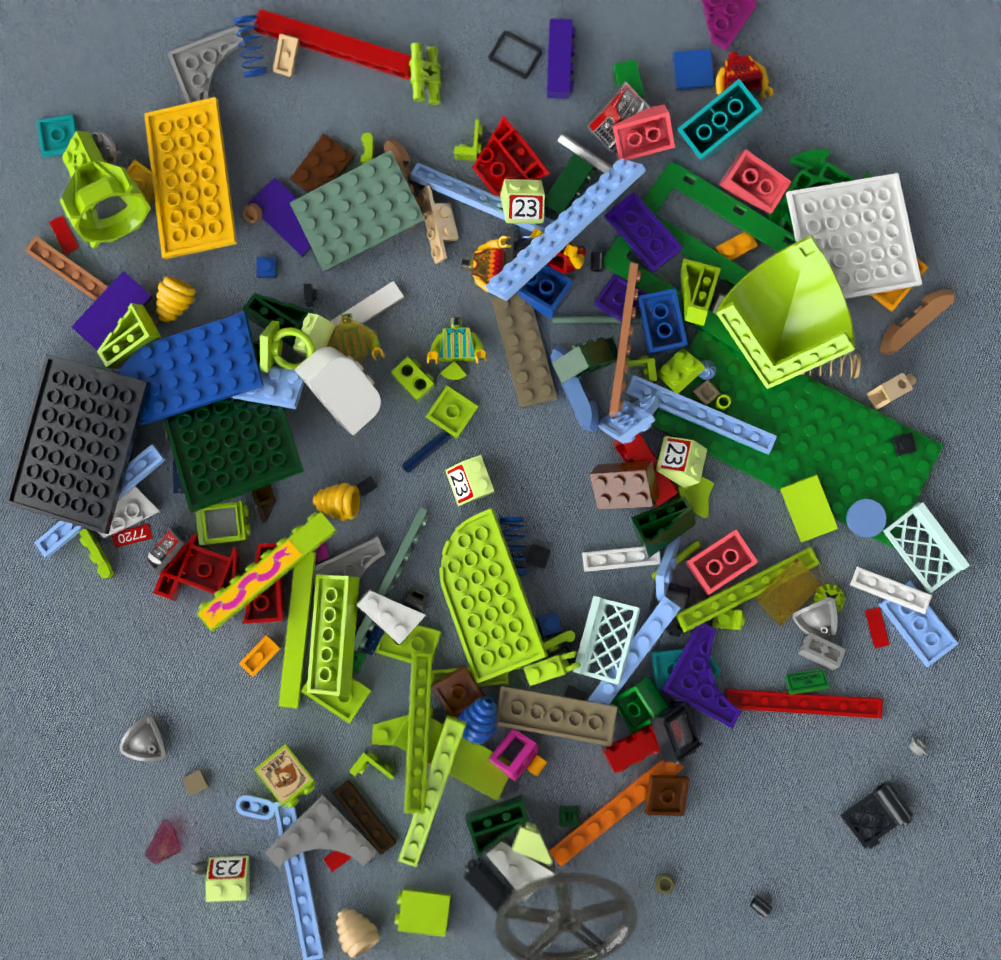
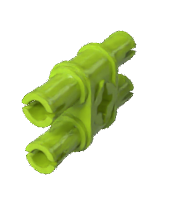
(425, 73)

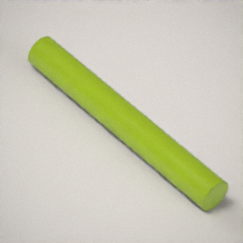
(684, 554)

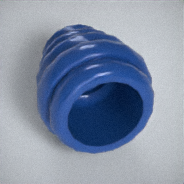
(480, 720)

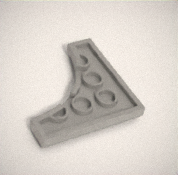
(198, 62)
(352, 562)
(321, 828)

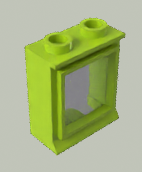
(223, 524)

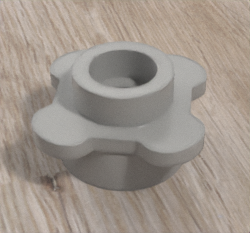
(918, 747)

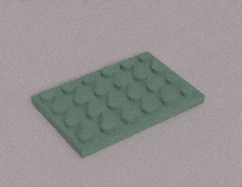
(357, 211)

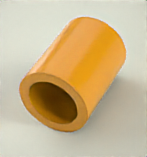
(536, 765)

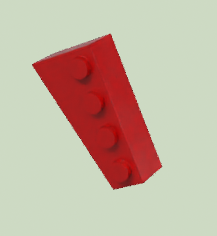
(638, 452)
(270, 604)

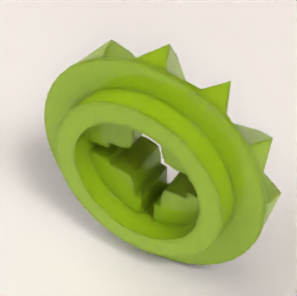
(831, 589)

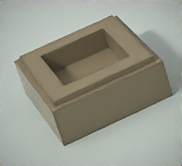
(706, 392)
(195, 782)

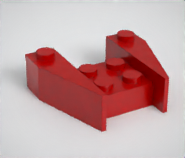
(197, 569)

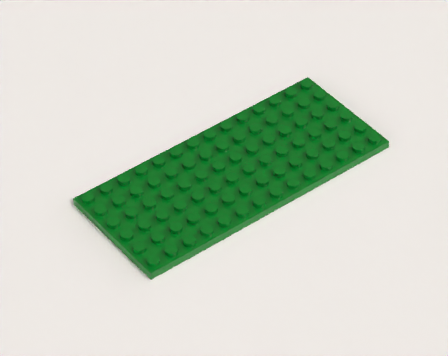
(815, 435)

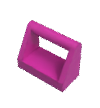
(523, 758)

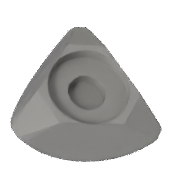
(818, 618)
(143, 741)

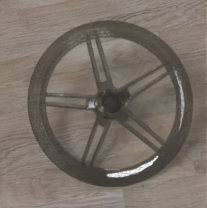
(566, 919)

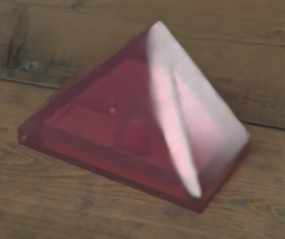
(163, 844)

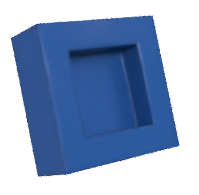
(266, 267)
(549, 624)

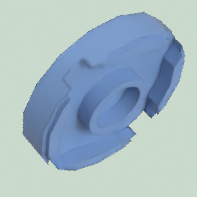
(866, 518)

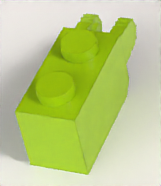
(550, 668)

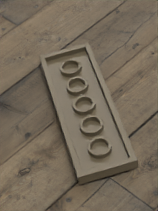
(524, 351)
(556, 715)

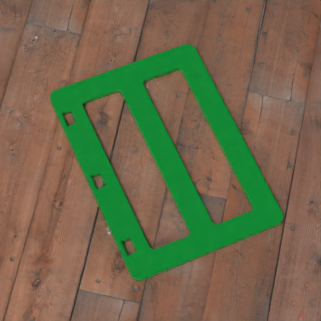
(720, 204)

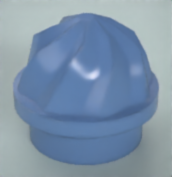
(710, 370)

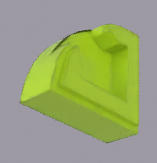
(453, 372)

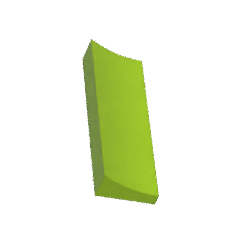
(333, 635)
(470, 762)

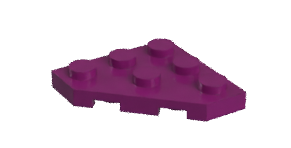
(726, 19)

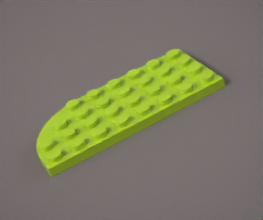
(488, 599)

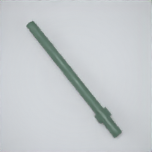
(592, 320)

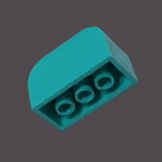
(720, 121)

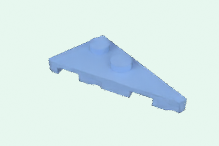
(665, 569)

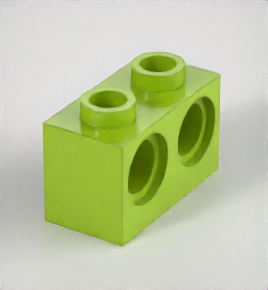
(409, 382)

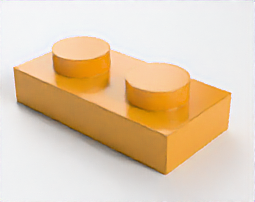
(737, 246)
(259, 655)

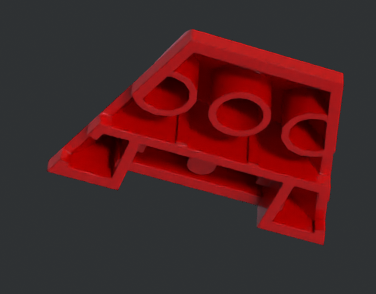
(508, 157)

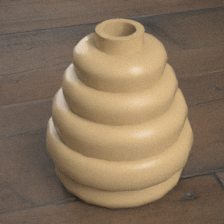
(356, 932)

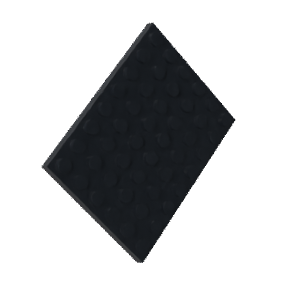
(77, 443)

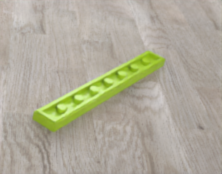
(740, 592)
(297, 632)
(418, 733)
(436, 781)

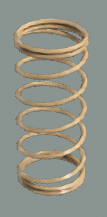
(853, 373)

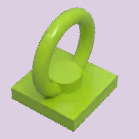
(272, 345)

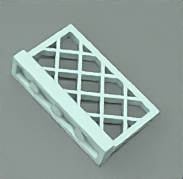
(940, 539)
(592, 632)

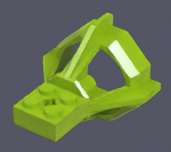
(95, 181)

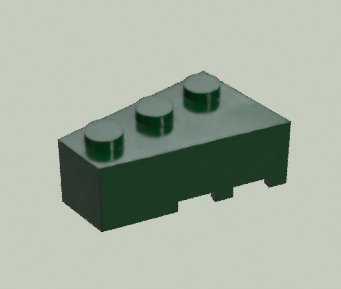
(570, 184)
(265, 309)
(586, 357)
(663, 524)
(495, 822)

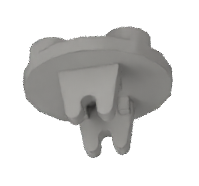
(106, 146)

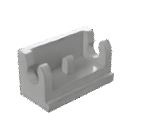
(822, 651)

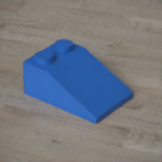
(546, 291)
(662, 322)

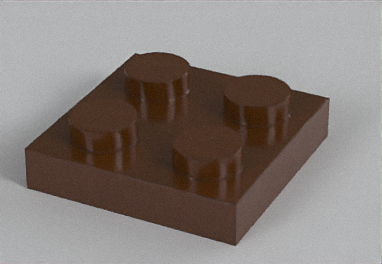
(457, 691)
(666, 795)

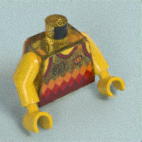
(487, 261)

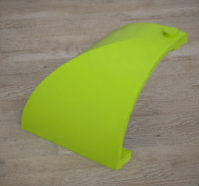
(789, 314)

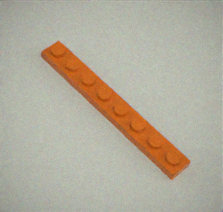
(609, 813)

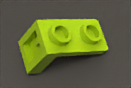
(464, 151)
(649, 372)
(729, 620)
(360, 765)

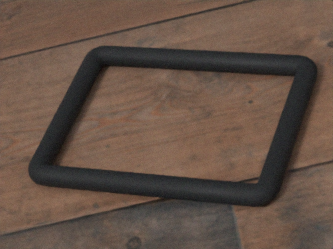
(507, 67)

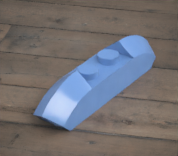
(585, 411)

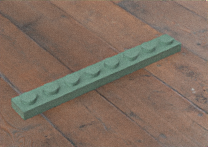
(394, 572)

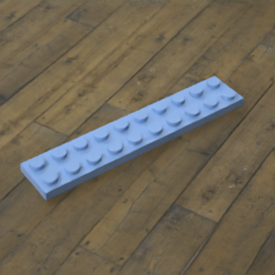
(564, 229)

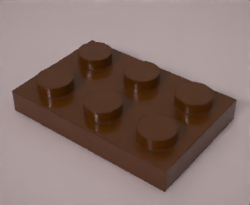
(322, 164)

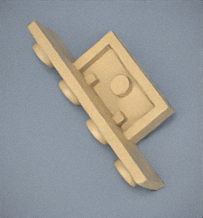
(439, 224)

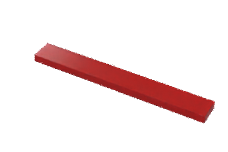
(805, 703)

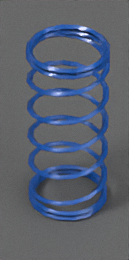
(259, 70)
(515, 519)

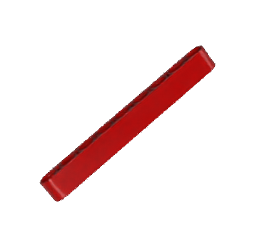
(335, 44)

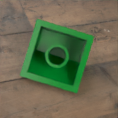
(639, 704)

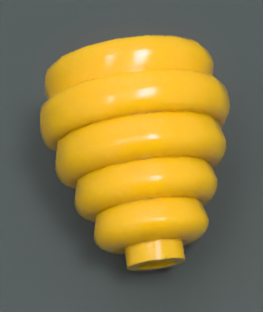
(173, 298)
(338, 501)

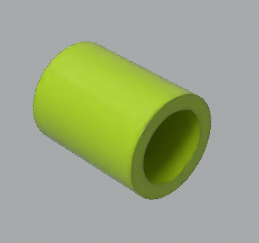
(720, 407)

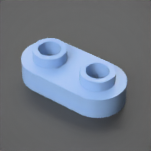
(256, 807)

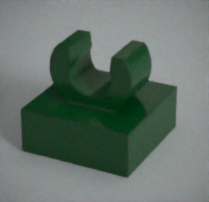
(568, 816)

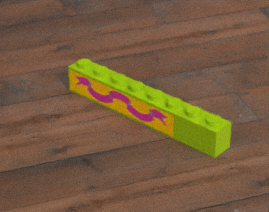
(266, 572)

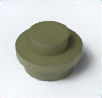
(664, 883)

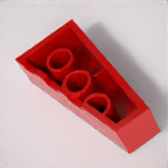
(631, 749)

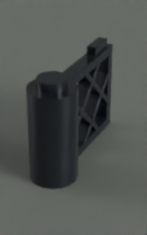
(892, 808)

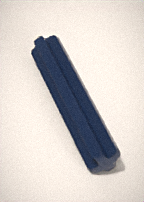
(426, 451)

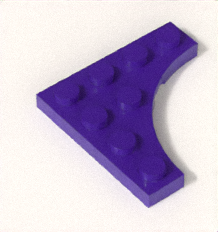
(694, 682)

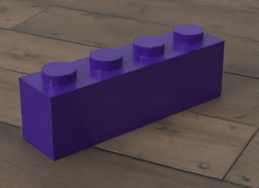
(559, 58)

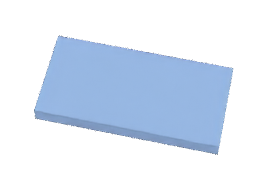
(922, 631)

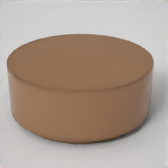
(252, 213)

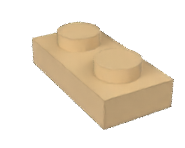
(286, 55)

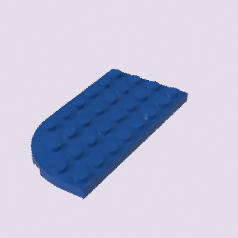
(196, 367)

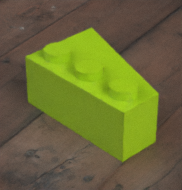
(698, 287)
(131, 334)

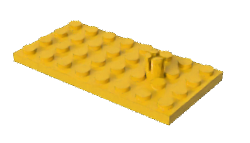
(190, 178)

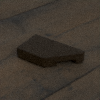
(264, 501)

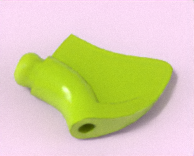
(698, 496)

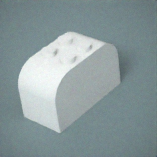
(341, 387)

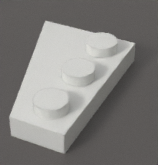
(130, 510)
(389, 615)
(517, 867)

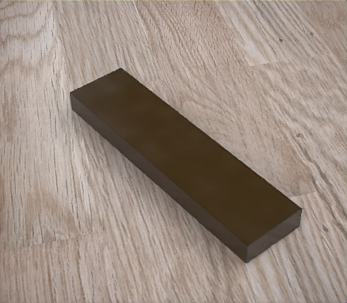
(364, 817)

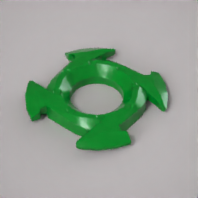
(813, 172)

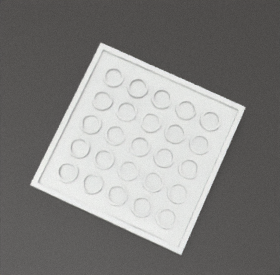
(860, 231)

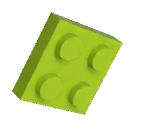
(680, 371)
(452, 412)

